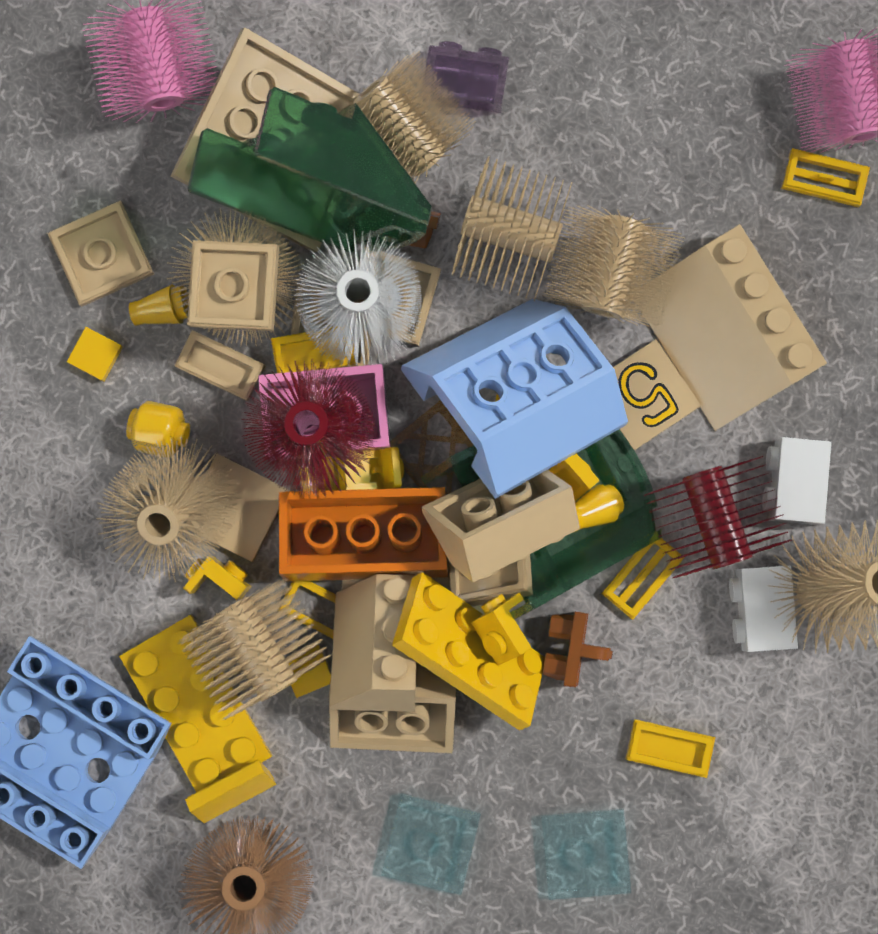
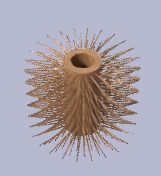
(244, 901)

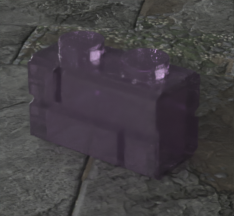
(471, 76)

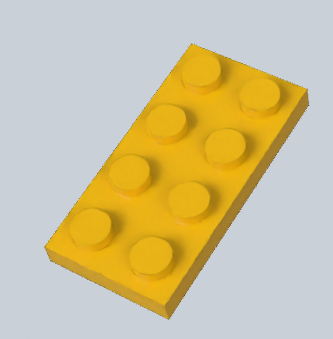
(440, 637)
(198, 735)

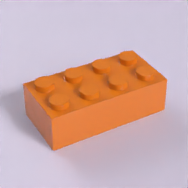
(358, 534)

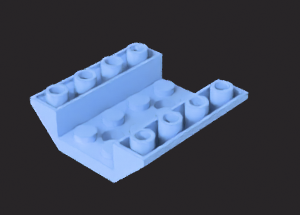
(542, 407)
(47, 777)

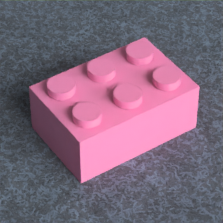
(369, 380)

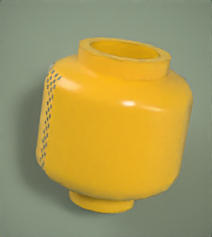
(157, 423)

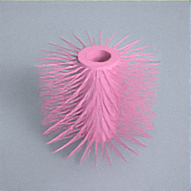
(152, 58)
(851, 92)

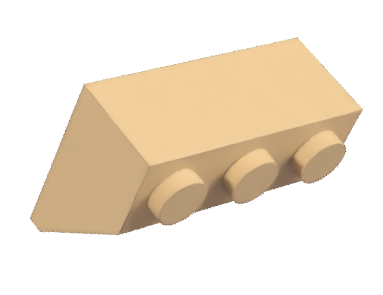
(491, 533)
(365, 665)
(419, 731)

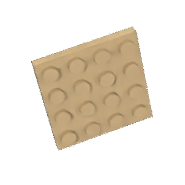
(241, 95)

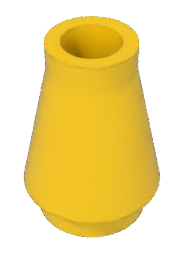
(160, 307)
(599, 506)

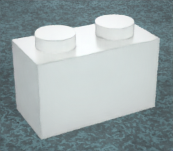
(799, 480)
(756, 623)

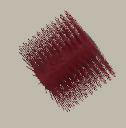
(303, 414)
(718, 518)

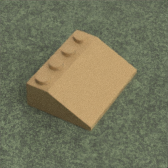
(731, 328)

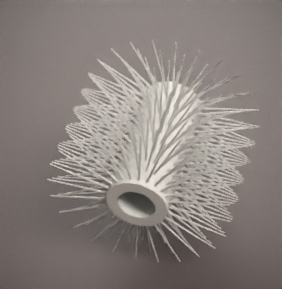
(354, 286)

